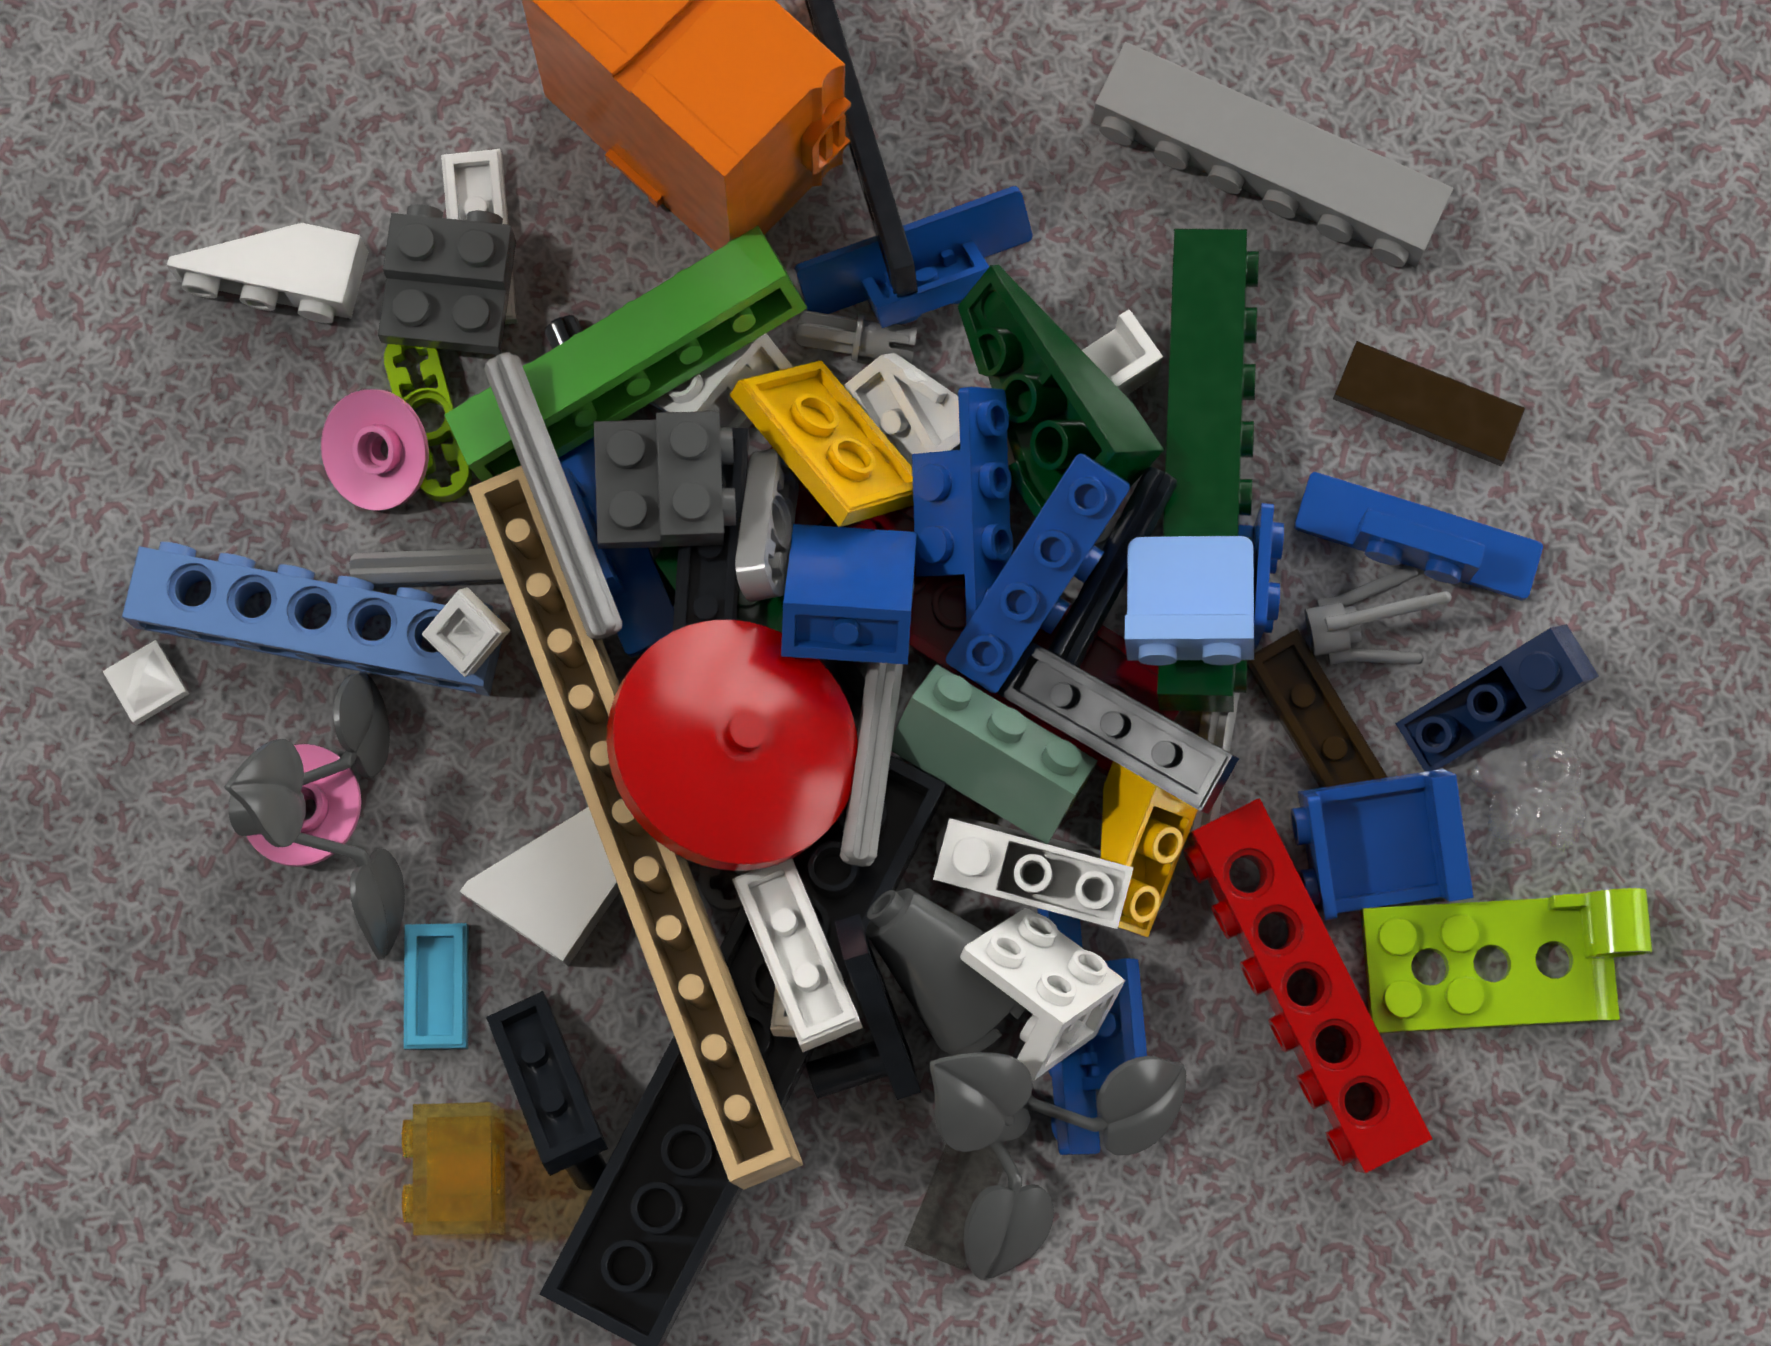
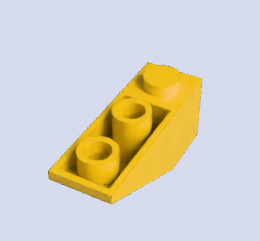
(1143, 831)

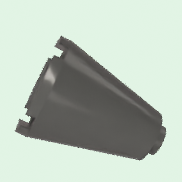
(923, 954)

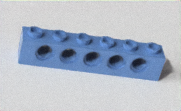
(164, 575)

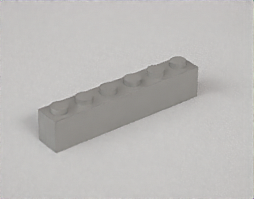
(1270, 156)

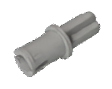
(853, 336)

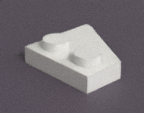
(907, 406)

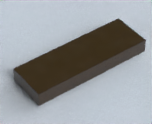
(1429, 403)
(1313, 713)

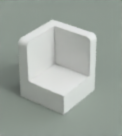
(1126, 354)

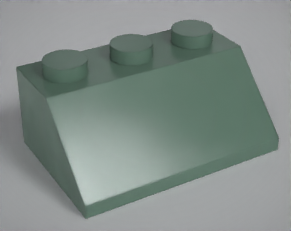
(992, 753)

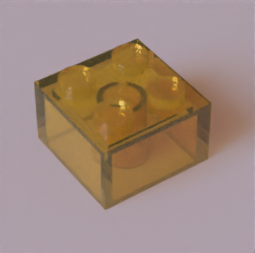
(455, 1170)

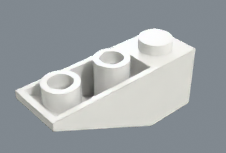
(287, 266)
(1033, 873)

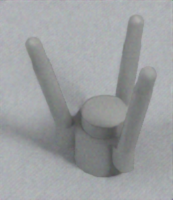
(1337, 626)

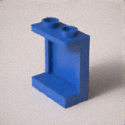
(848, 594)
(1383, 842)

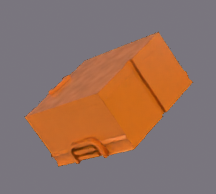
(698, 102)

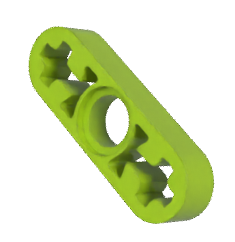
(431, 371)

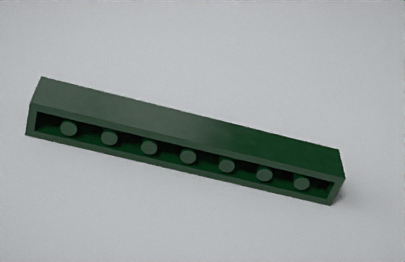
(1207, 425)

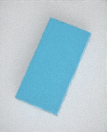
(436, 986)

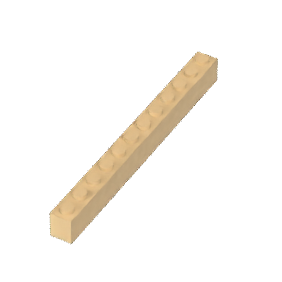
(652, 879)

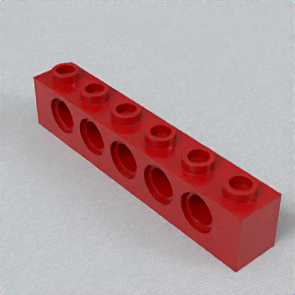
(1394, 1120)

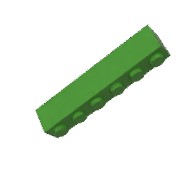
(639, 351)

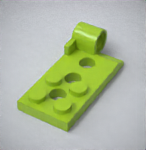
(1586, 925)

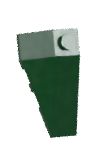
(1052, 390)

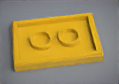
(827, 441)

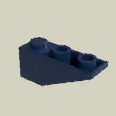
(1497, 698)

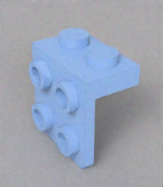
(1190, 600)

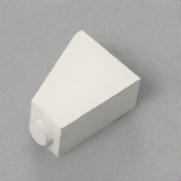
(551, 887)

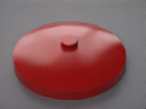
(731, 746)

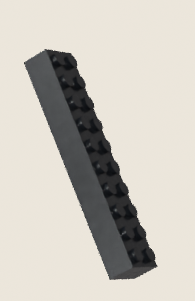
(665, 1181)

